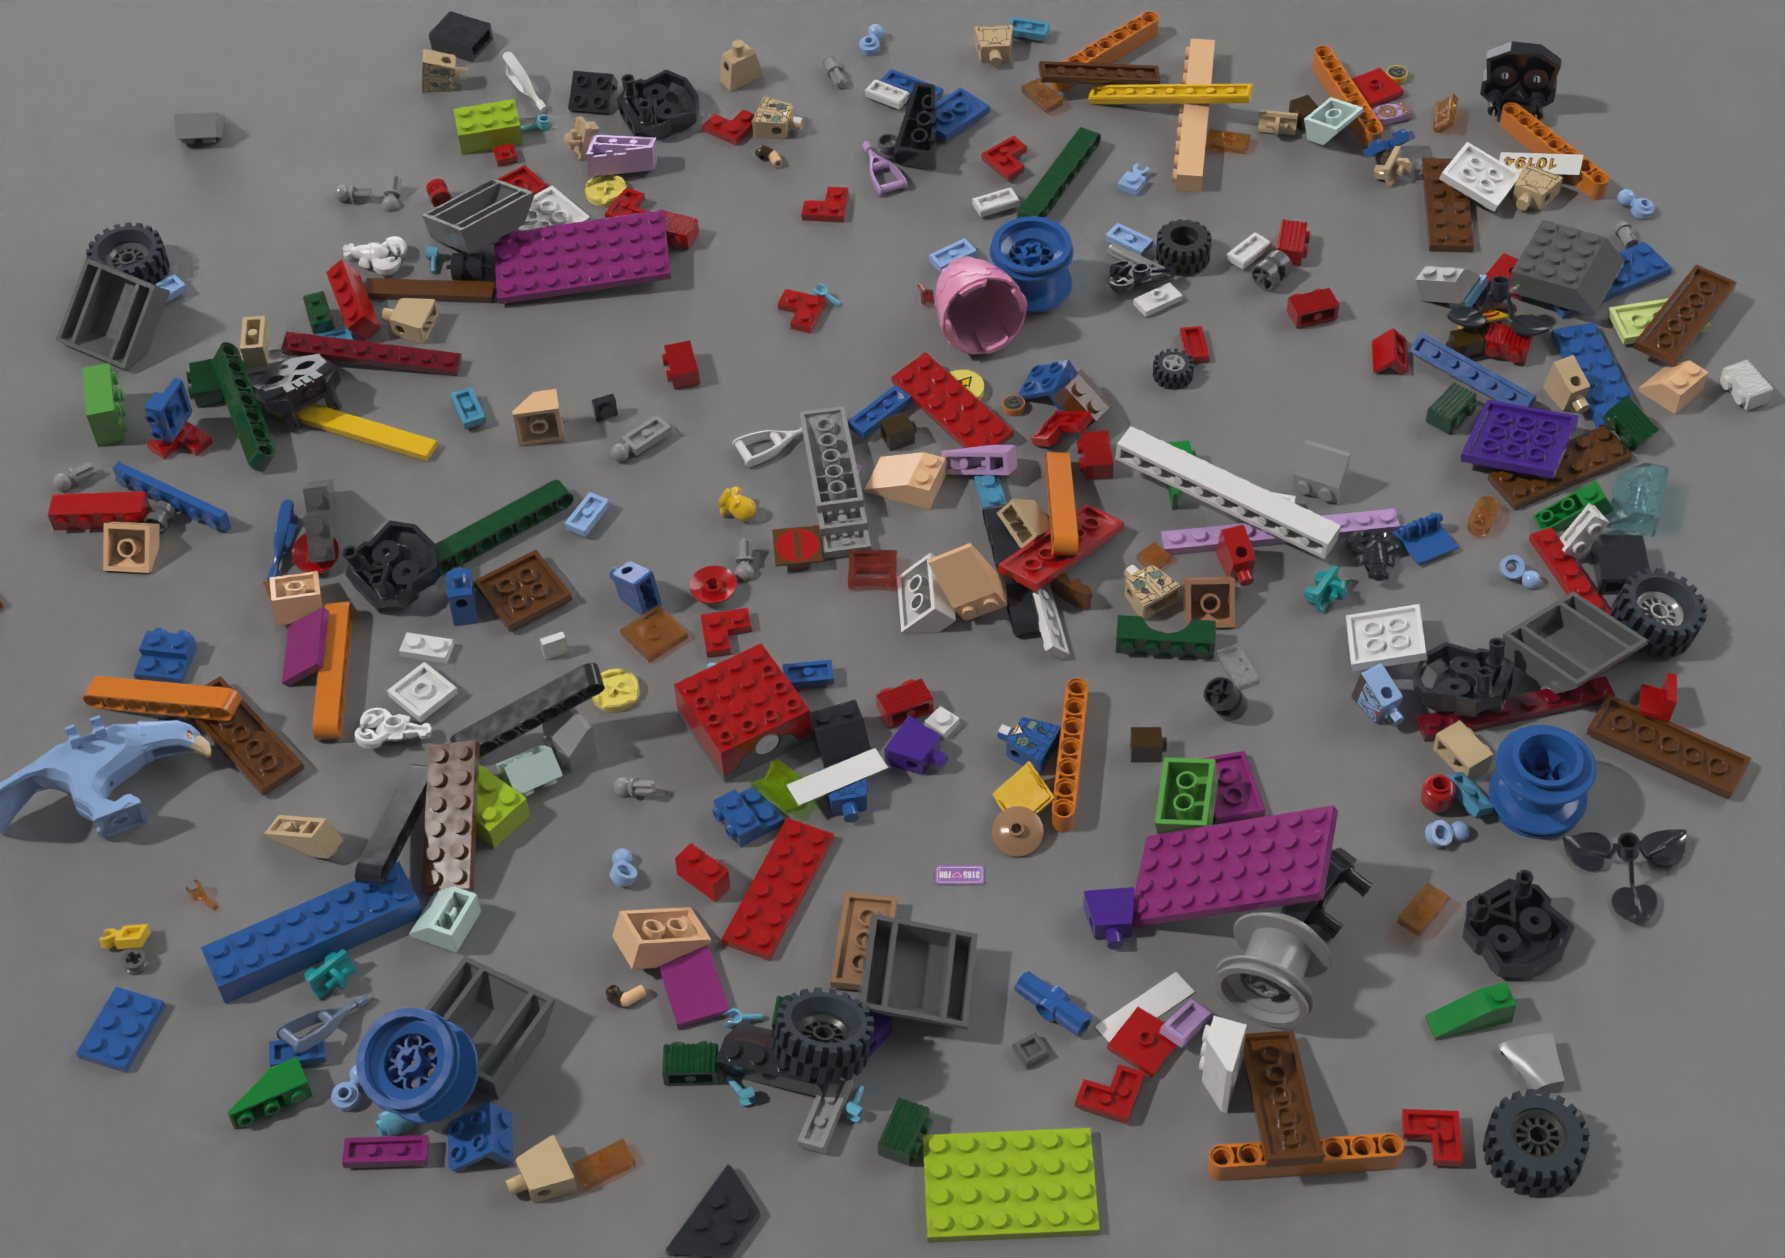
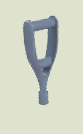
(331, 1017)

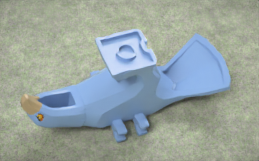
(97, 764)

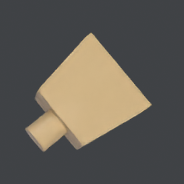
(739, 66)
(412, 318)
(1568, 385)
(1024, 520)
(542, 1172)

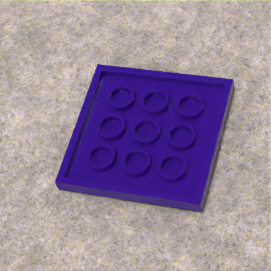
(1519, 439)

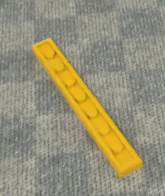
(1171, 94)
(367, 431)

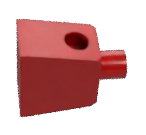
(1236, 554)

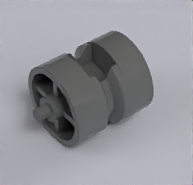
(1271, 270)

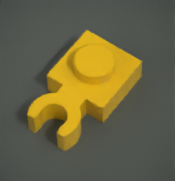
(127, 938)

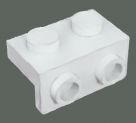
(1583, 531)

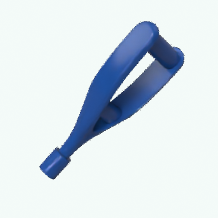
(283, 534)

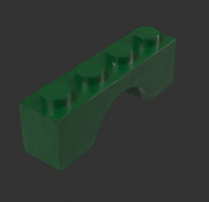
(1193, 641)

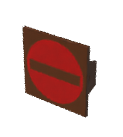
(797, 547)

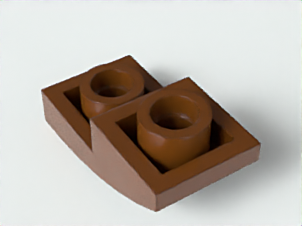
(1072, 591)

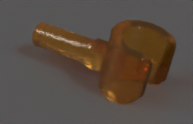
(199, 894)

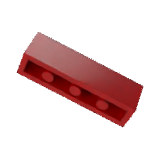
(353, 300)
(92, 510)

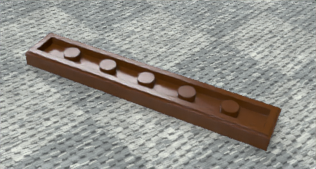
(1098, 73)
(430, 289)

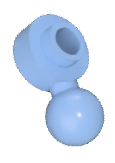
(870, 44)
(1641, 208)
(1530, 579)
(1457, 831)
(622, 871)
(354, 1097)

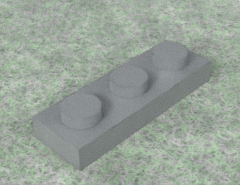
(824, 1117)

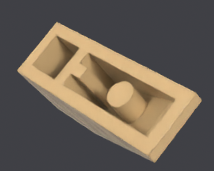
(305, 834)

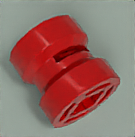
(438, 192)

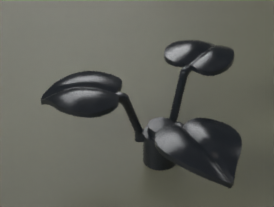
(1496, 298)
(1663, 847)

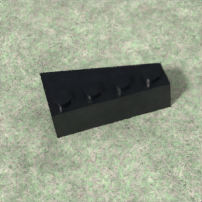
(918, 132)

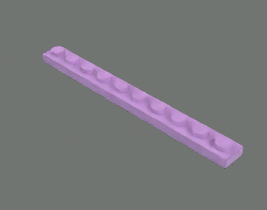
(1207, 538)

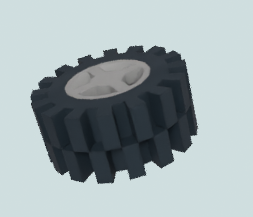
(1173, 369)

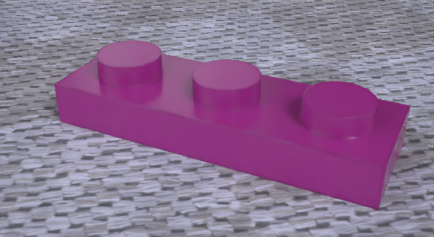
(386, 1151)

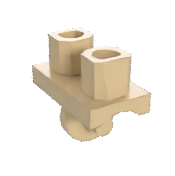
(1277, 122)
(579, 137)
(1391, 166)

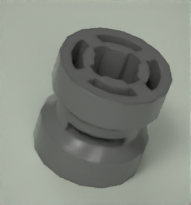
(886, 146)
(161, 514)

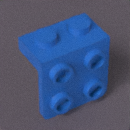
(1047, 380)
(480, 1135)

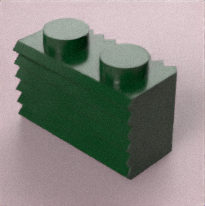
(318, 312)
(205, 385)
(1451, 408)
(1630, 423)
(690, 1063)
(904, 1132)

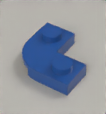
(1399, 138)

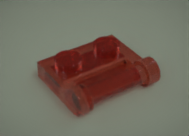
(872, 563)

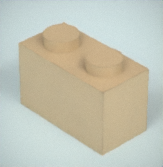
(255, 341)
(1463, 750)

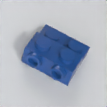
(168, 411)
(165, 656)
(746, 815)

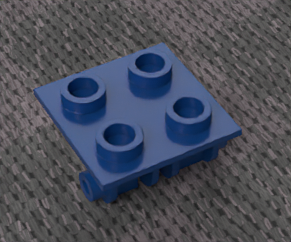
(1425, 538)

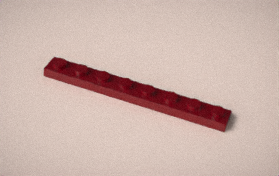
(372, 353)
(1520, 708)

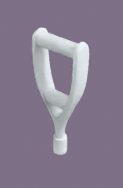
(521, 79)
(779, 438)

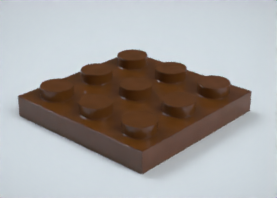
(523, 590)

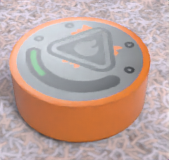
(1013, 405)

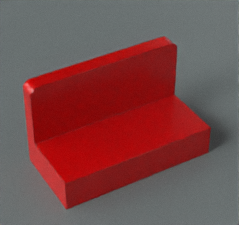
(1390, 351)
(1659, 702)

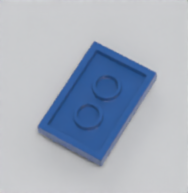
(958, 112)
(120, 1029)

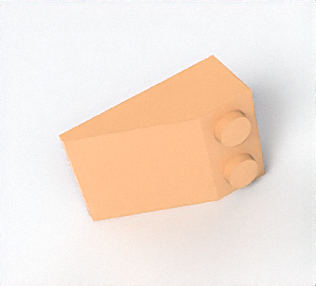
(908, 478)
(969, 582)
(658, 935)

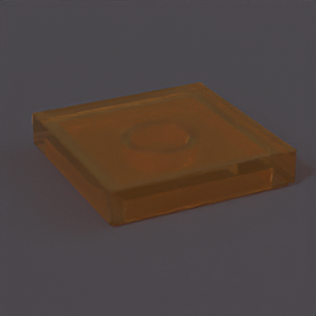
(654, 633)

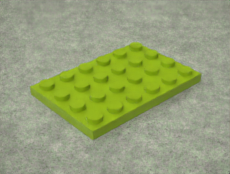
(1010, 1185)

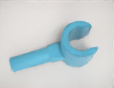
(542, 124)
(433, 254)
(823, 293)
(740, 1017)
(746, 1095)
(854, 1111)

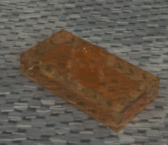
(1042, 95)
(1445, 113)
(1228, 141)
(1423, 909)
(604, 1164)

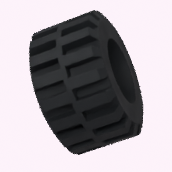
(1183, 246)

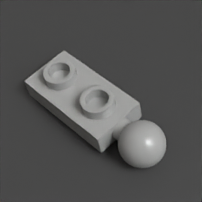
(641, 438)

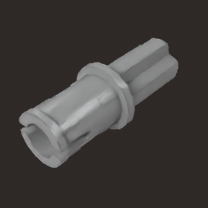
(834, 71)

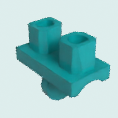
(1328, 589)
(330, 974)

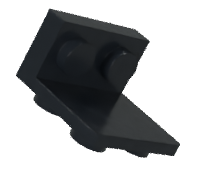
(591, 92)

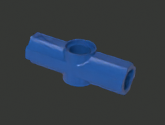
(1053, 1003)

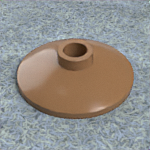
(1019, 843)

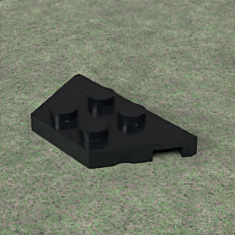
(718, 1220)

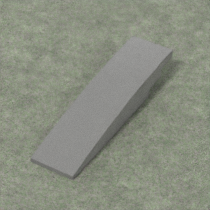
(834, 482)

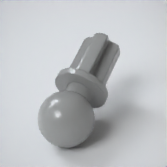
(392, 192)
(355, 193)
(64, 481)
(744, 571)
(635, 787)

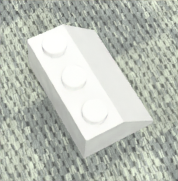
(922, 600)
(1222, 1059)

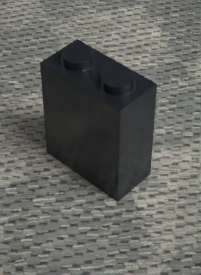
(461, 36)
(1617, 559)

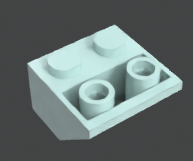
(447, 918)

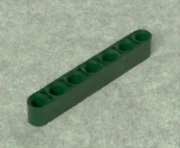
(1060, 174)
(243, 407)
(503, 524)

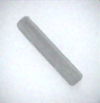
(1125, 254)

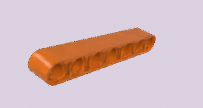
(1116, 44)
(1341, 87)
(1541, 139)
(1061, 504)
(333, 676)
(162, 698)
(1070, 755)
(1344, 1146)

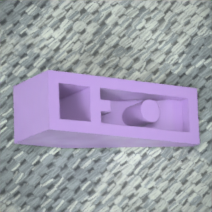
(981, 460)

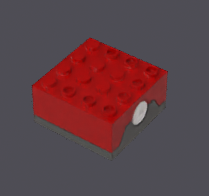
(743, 712)

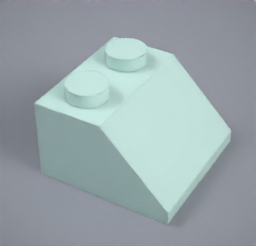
(1330, 119)
(530, 770)

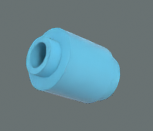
(392, 1124)

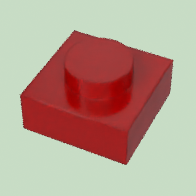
(505, 155)

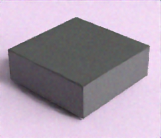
(1030, 1050)

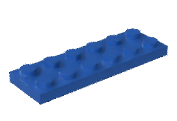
(1640, 267)
(1597, 364)

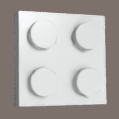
(422, 692)

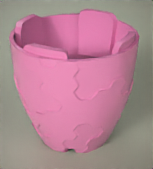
(978, 306)

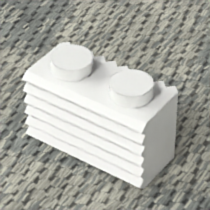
(1746, 385)

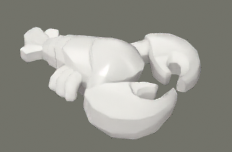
(377, 255)
(388, 728)

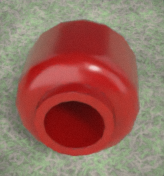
(1438, 793)

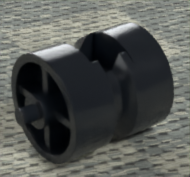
(468, 267)
(1225, 698)

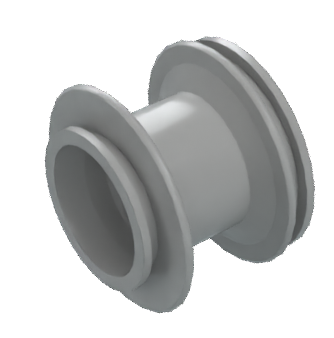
(1269, 976)

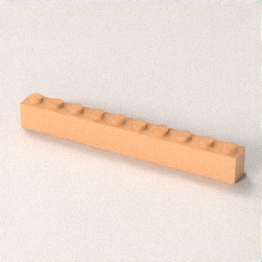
(1193, 119)

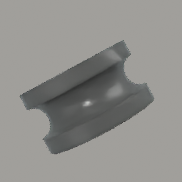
(135, 969)

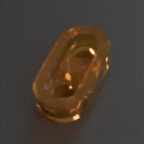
(1483, 516)

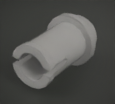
(1624, 231)

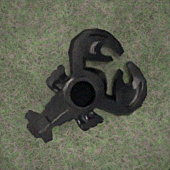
(1135, 274)
(1375, 553)

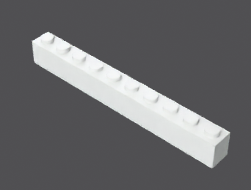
(1228, 492)

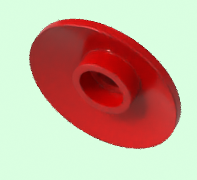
(301, 557)
(712, 584)

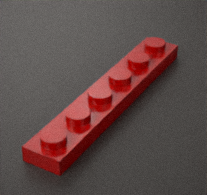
(1564, 567)

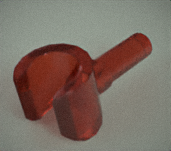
(926, 295)

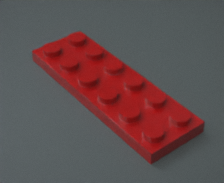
(951, 404)
(1037, 566)
(778, 889)

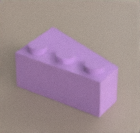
(620, 155)

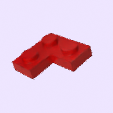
(730, 130)
(1003, 158)
(626, 204)
(830, 210)
(806, 309)
(1061, 422)
(189, 438)
(719, 625)
(1113, 1101)
(1438, 1126)

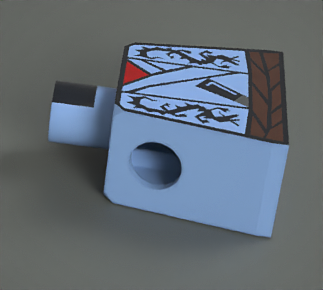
(1378, 696)

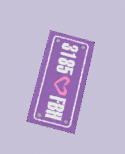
(959, 874)

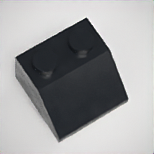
(839, 733)

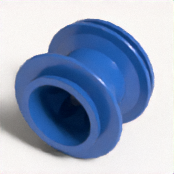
(1036, 258)
(1525, 785)
(387, 1071)

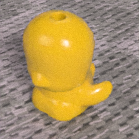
(738, 505)

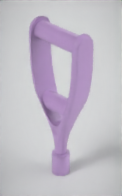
(878, 163)

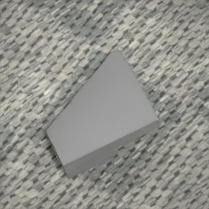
(1535, 1061)

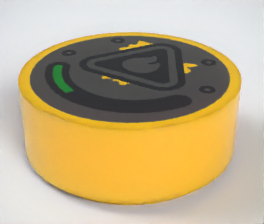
(1397, 73)

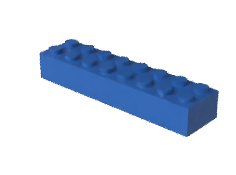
(309, 933)

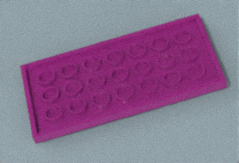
(582, 257)
(1235, 866)

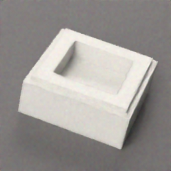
(554, 645)

